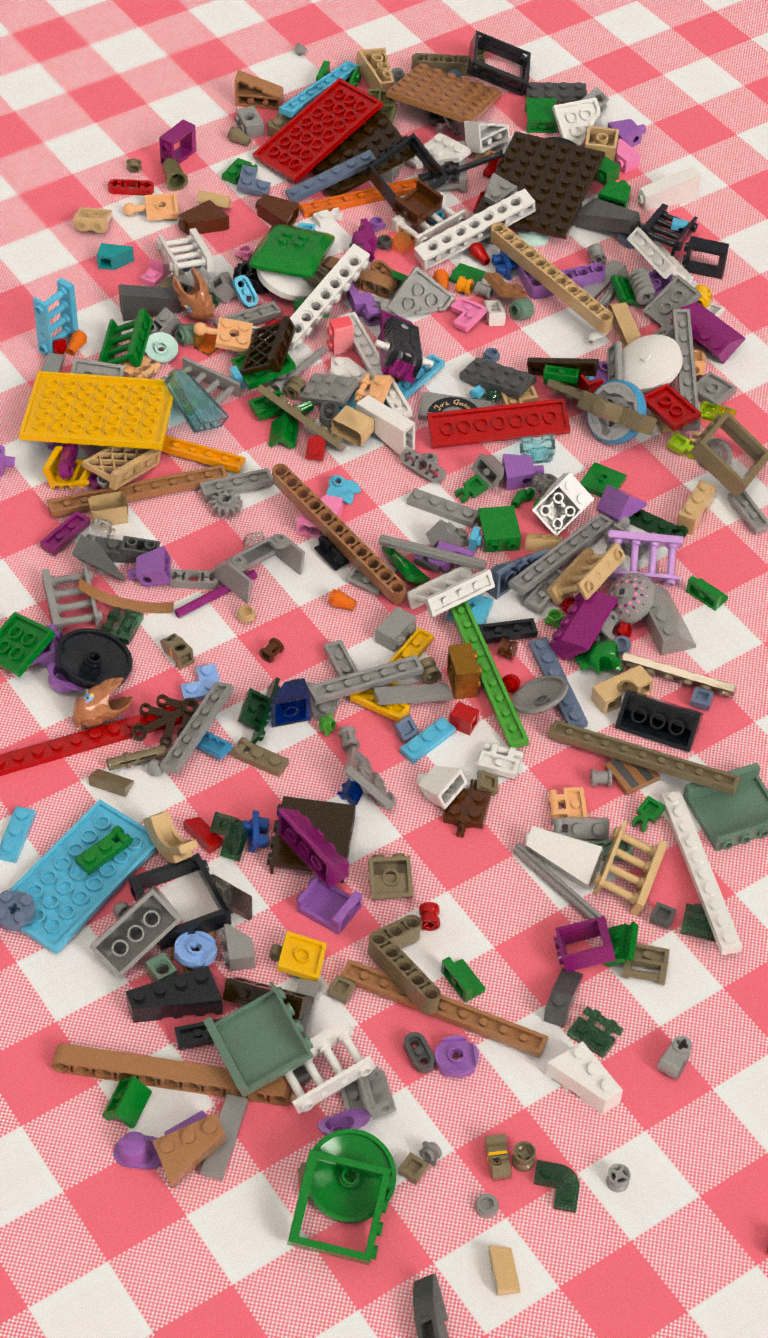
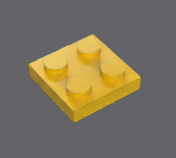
(301, 956)

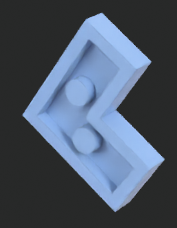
(198, 690)

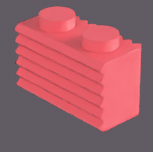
(340, 335)

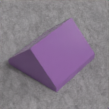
(619, 503)

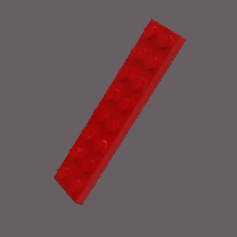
(498, 423)

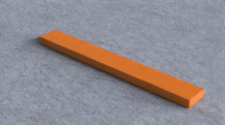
(355, 198)

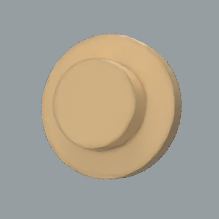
(246, 614)

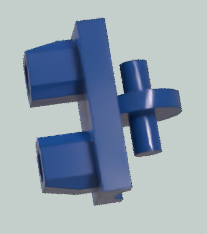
(503, 264)
(253, 827)

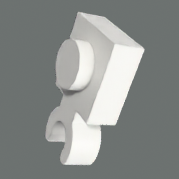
(325, 218)

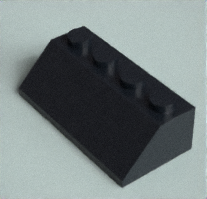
(658, 720)

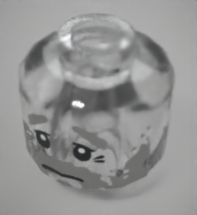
(101, 528)

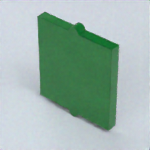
(468, 272)

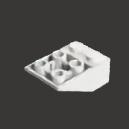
(562, 503)

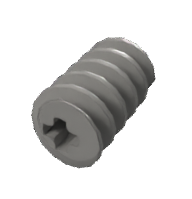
(642, 286)

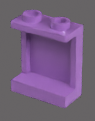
(327, 906)

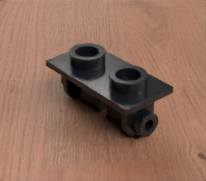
(331, 553)

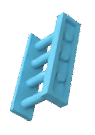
(67, 320)

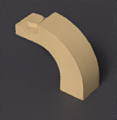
(166, 838)

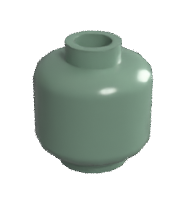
(521, 308)
(184, 334)

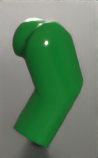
(521, 496)

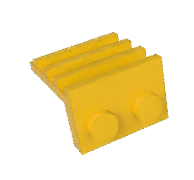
(53, 477)

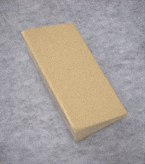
(218, 199)
(538, 542)
(503, 1270)

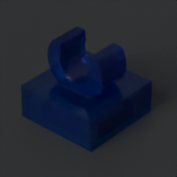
(351, 792)

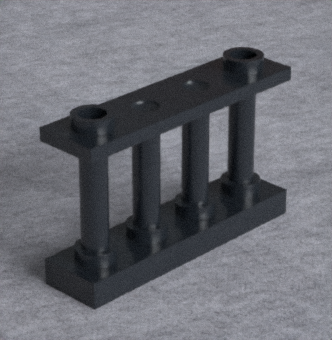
(659, 219)

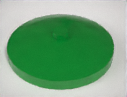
(345, 1192)

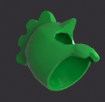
(601, 657)

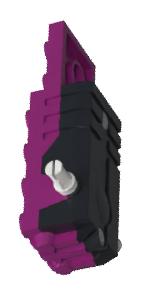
(400, 348)

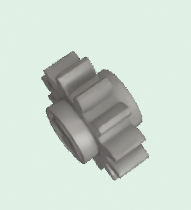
(543, 482)
(226, 504)

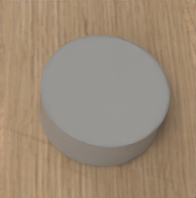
(486, 1206)

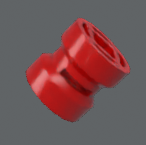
(429, 915)

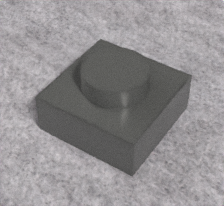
(662, 915)

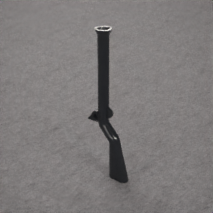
(457, 170)

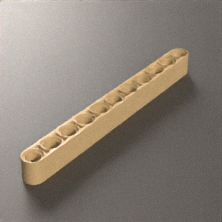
(551, 277)
(628, 332)

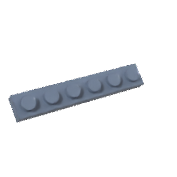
(330, 177)
(549, 665)

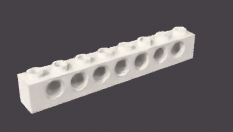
(473, 229)
(354, 256)

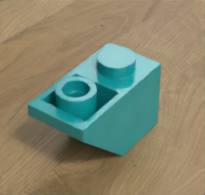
(114, 256)

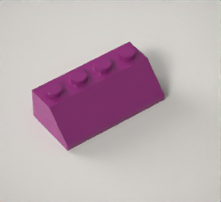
(713, 333)
(582, 624)
(312, 847)

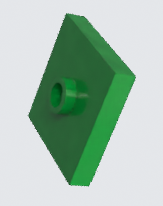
(600, 476)

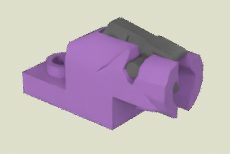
(364, 305)
(435, 564)

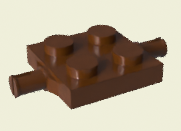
(468, 809)

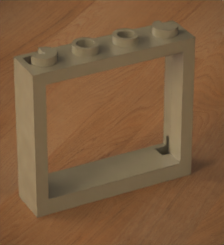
(717, 465)

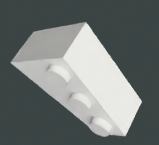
(485, 135)
(585, 1076)

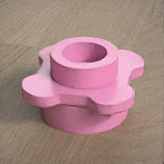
(244, 253)

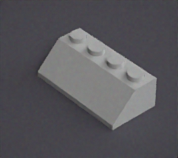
(667, 624)
(136, 931)

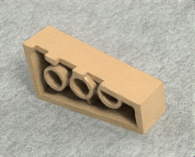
(375, 68)

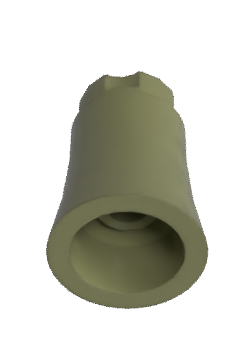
(175, 177)

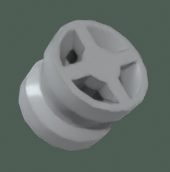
(617, 1172)

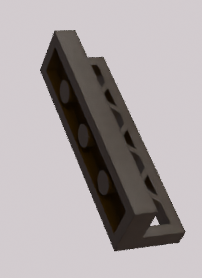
(587, 367)
(245, 991)

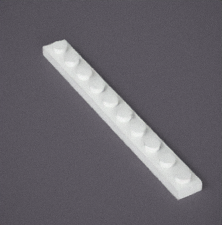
(371, 360)
(701, 873)

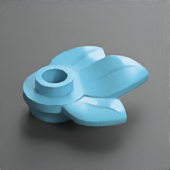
(344, 490)

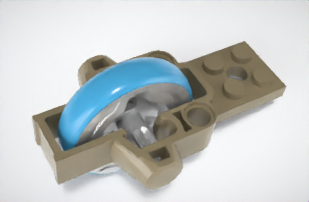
(611, 402)

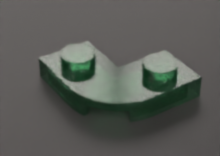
(234, 833)
(561, 1178)

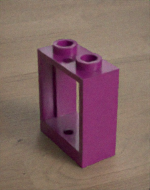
(183, 132)
(582, 931)

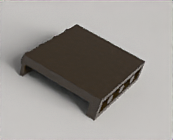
(331, 818)

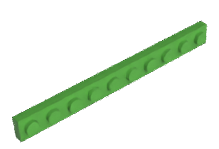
(490, 679)

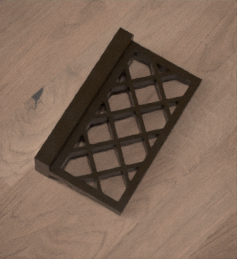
(278, 348)

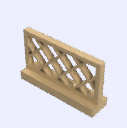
(131, 468)

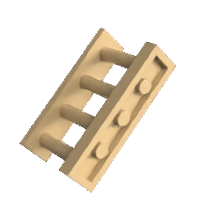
(586, 573)
(649, 868)

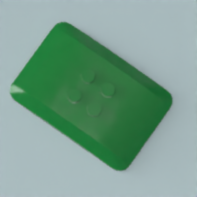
(291, 250)

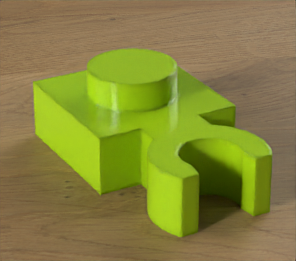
(680, 445)

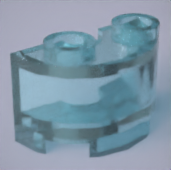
(540, 450)

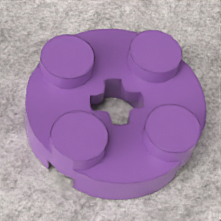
(456, 1068)

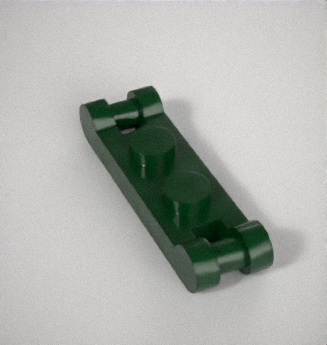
(652, 523)

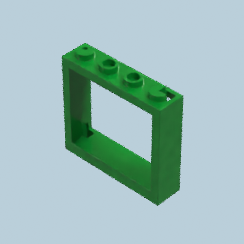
(376, 1225)

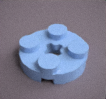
(195, 959)

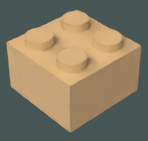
(603, 140)

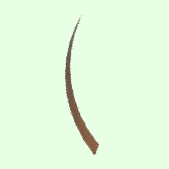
(139, 606)

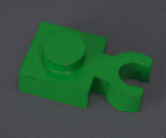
(472, 487)
(648, 811)

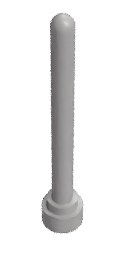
(279, 385)

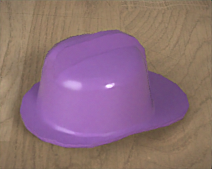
(59, 681)
(347, 1119)
(137, 1151)

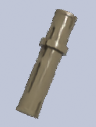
(127, 760)

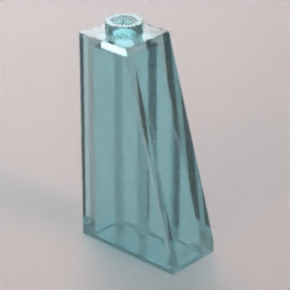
(194, 402)

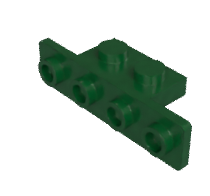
(256, 710)

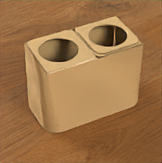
(352, 425)
(109, 507)

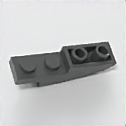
(127, 549)
(429, 1308)

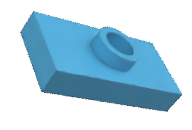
(214, 746)

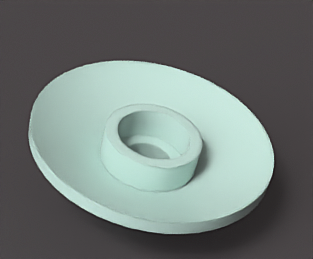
(532, 238)
(164, 342)

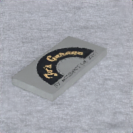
(441, 402)

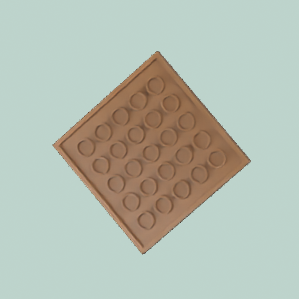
(444, 93)

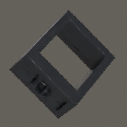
(705, 246)

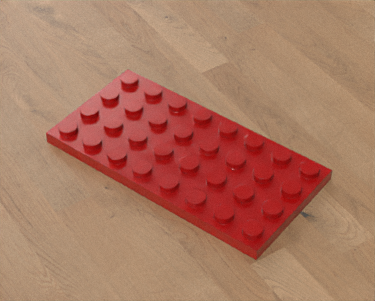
(317, 130)

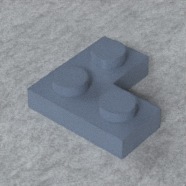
(249, 183)

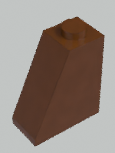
(277, 210)
(205, 218)

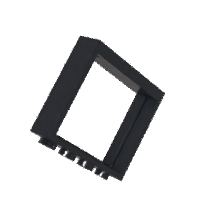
(494, 75)
(422, 154)
(168, 872)

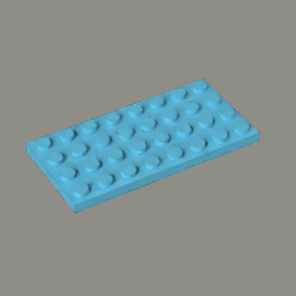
(64, 892)

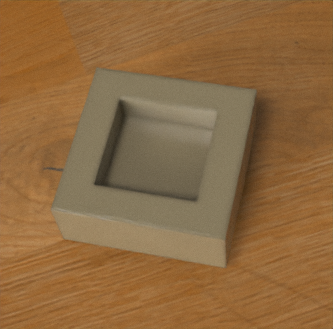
(487, 782)
(341, 989)
(413, 1168)

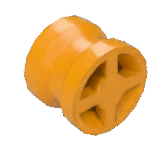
(464, 285)

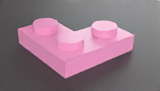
(469, 312)

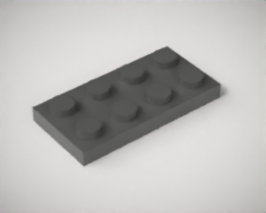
(562, 91)
(497, 377)

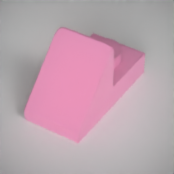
(155, 274)

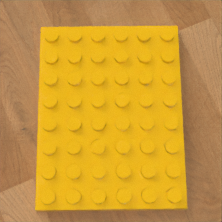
(97, 410)

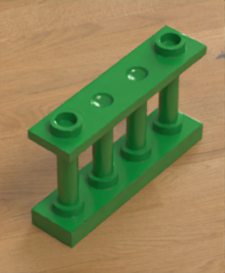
(138, 340)

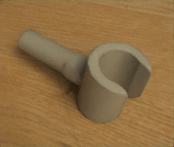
(275, 952)

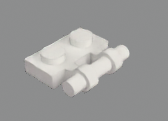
(498, 764)

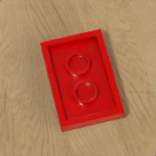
(671, 407)

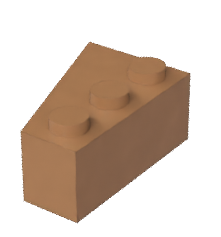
(257, 92)
(189, 1146)

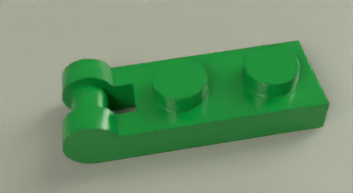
(103, 850)

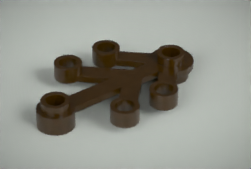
(167, 718)

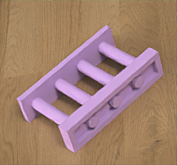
(653, 541)

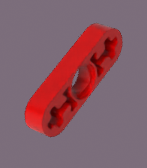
(141, 187)

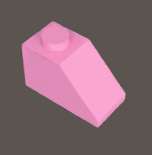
(627, 157)

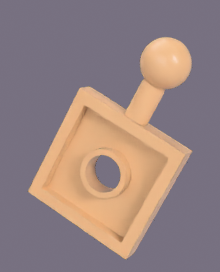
(153, 209)
(223, 331)

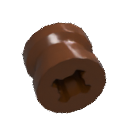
(507, 648)

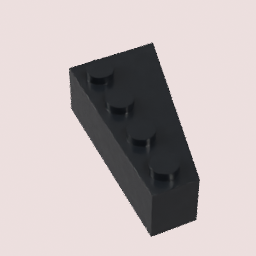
(176, 996)

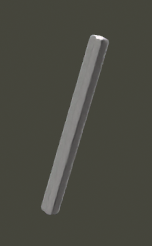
(432, 552)
(556, 882)

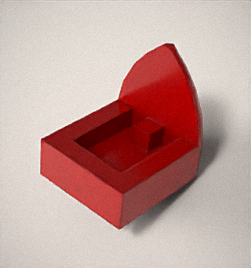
(315, 448)

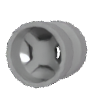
(596, 253)

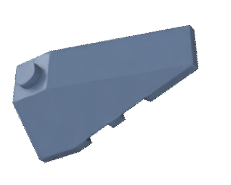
(506, 571)

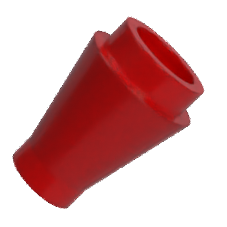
(478, 252)

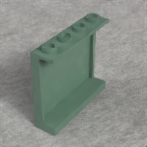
(729, 817)
(260, 1041)

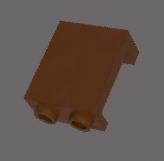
(418, 204)

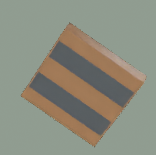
(631, 776)

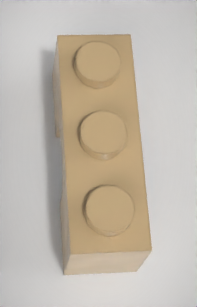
(697, 503)
(608, 693)

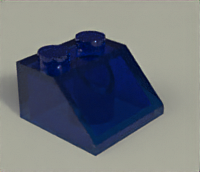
(291, 703)

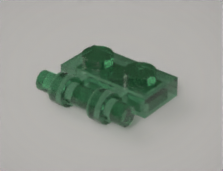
(127, 624)
(696, 925)
(594, 1038)

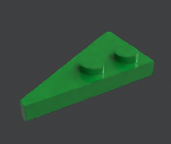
(406, 568)

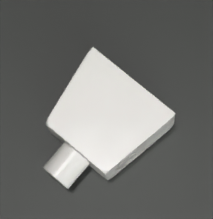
(442, 784)

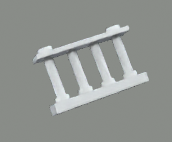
(400, 224)
(196, 245)
(658, 256)
(450, 589)
(323, 1044)

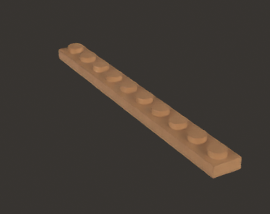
(139, 490)
(451, 1011)

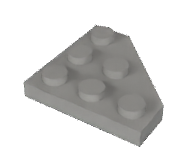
(419, 295)
(359, 770)

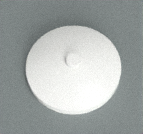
(285, 285)
(651, 362)

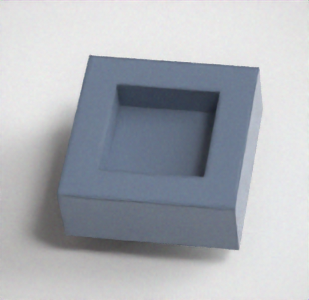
(701, 698)
(405, 728)

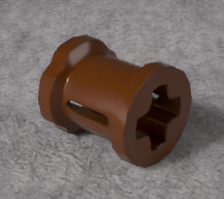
(271, 650)

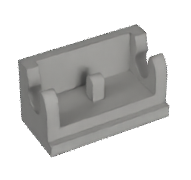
(377, 1094)

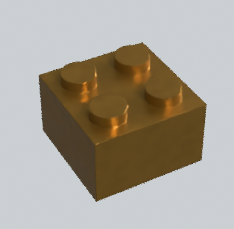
(463, 671)

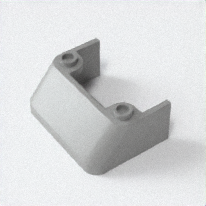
(231, 569)

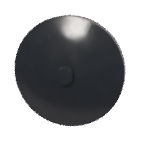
(92, 656)

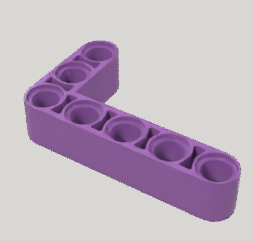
(581, 275)

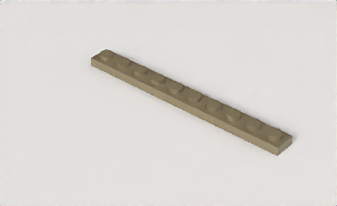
(644, 757)

